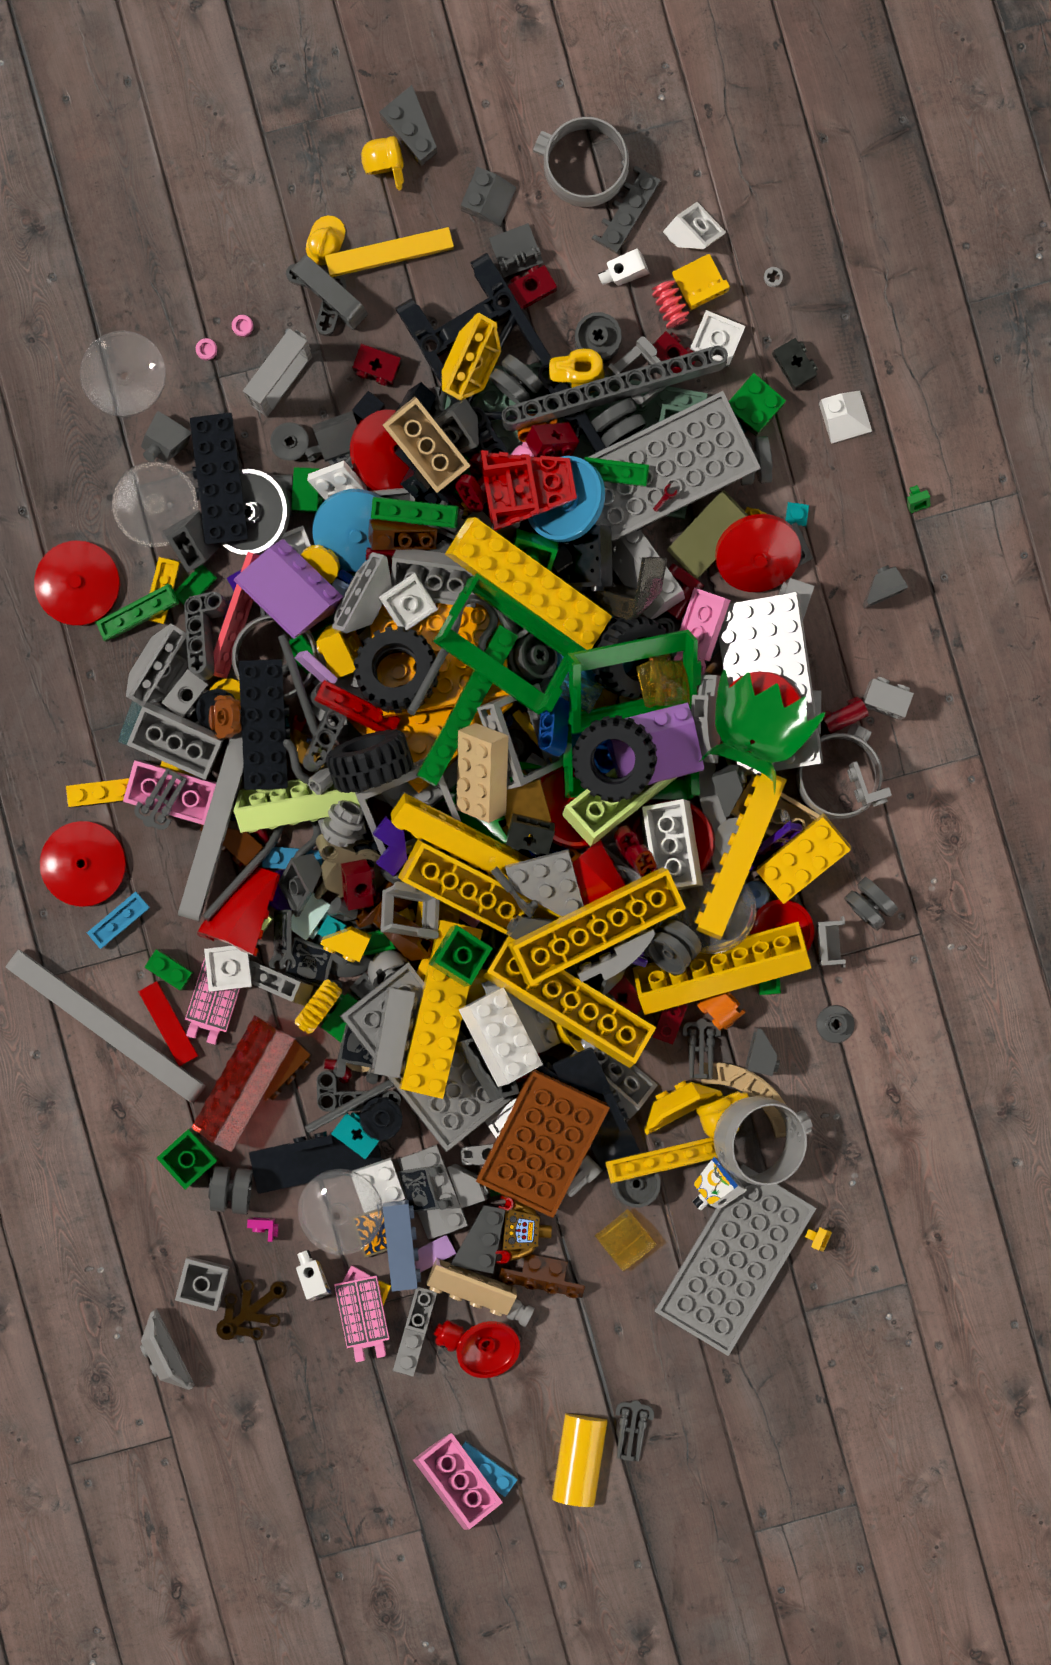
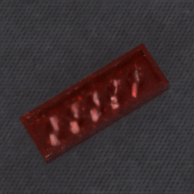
(243, 1083)

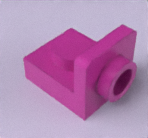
(260, 1224)

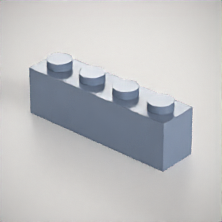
(400, 1245)

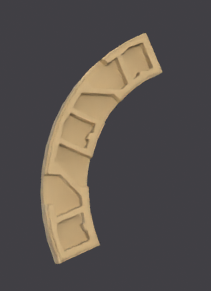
(752, 1084)

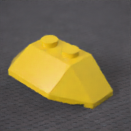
(471, 358)
(678, 1103)

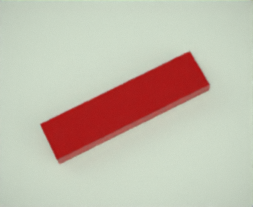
(354, 707)
(168, 1023)

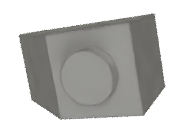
(466, 1187)

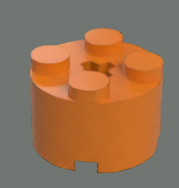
(722, 1008)

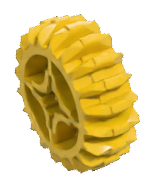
(318, 1006)

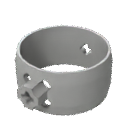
(546, 142)
(235, 651)
(859, 736)
(796, 1126)

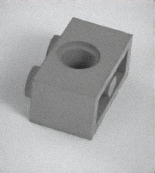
(174, 698)

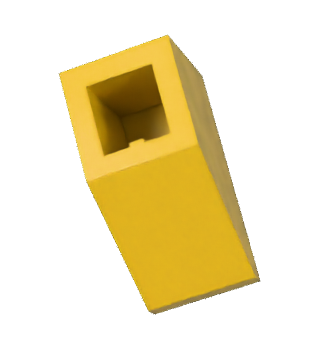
(349, 942)

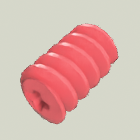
(670, 304)

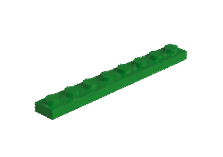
(464, 710)

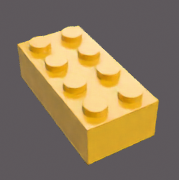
(803, 858)

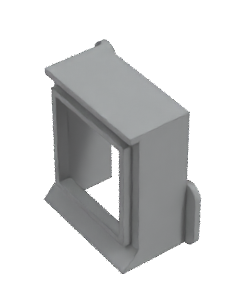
(645, 348)
(430, 911)
(829, 942)

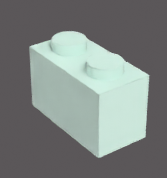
(313, 913)

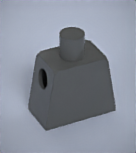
(164, 438)

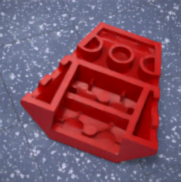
(525, 485)
(596, 874)
(243, 913)

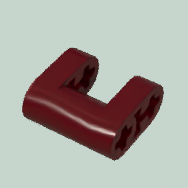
(473, 488)
(688, 584)
(845, 716)
(636, 854)

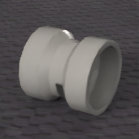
(520, 1312)

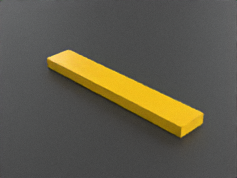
(389, 252)
(661, 1160)

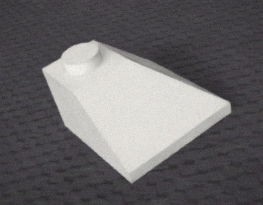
(694, 228)
(845, 416)

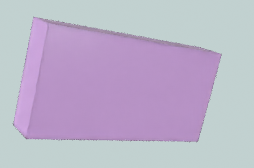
(315, 667)
(439, 1248)

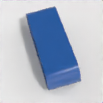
(554, 728)

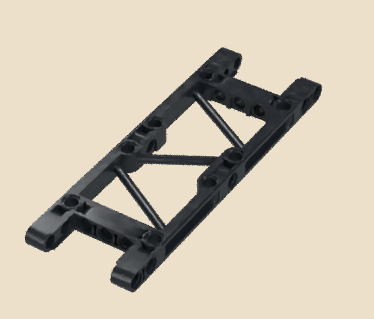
(445, 336)

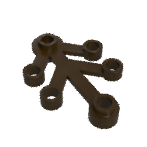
(248, 1312)

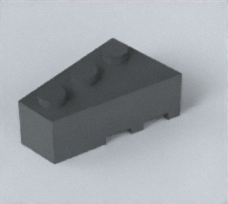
(409, 125)
(477, 1064)
(482, 1241)

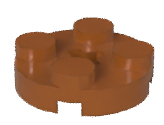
(225, 717)

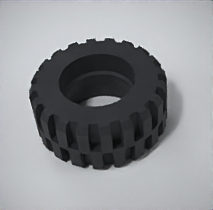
(618, 631)
(376, 650)
(369, 761)
(594, 779)

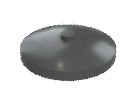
(265, 512)

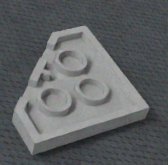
(548, 881)

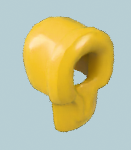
(383, 156)
(578, 368)
(711, 1111)

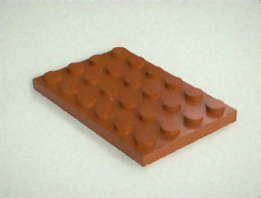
(542, 1143)

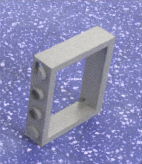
(278, 372)
(496, 722)
(362, 795)

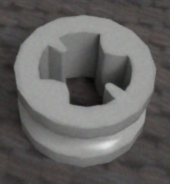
(769, 271)

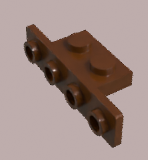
(543, 1274)

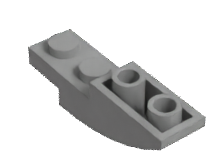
(703, 713)
(625, 953)
(414, 1331)

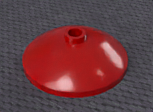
(777, 914)
(491, 1357)

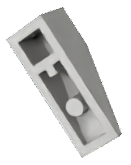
(280, 984)

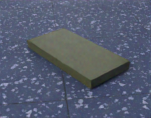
(698, 543)

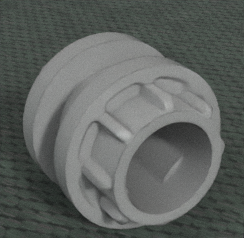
(343, 823)

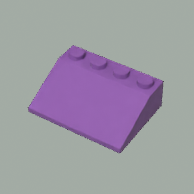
(289, 589)
(675, 742)

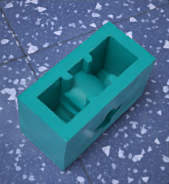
(344, 1133)

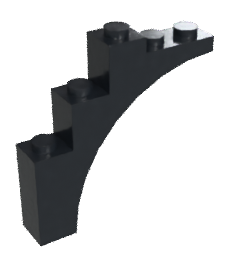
(414, 480)

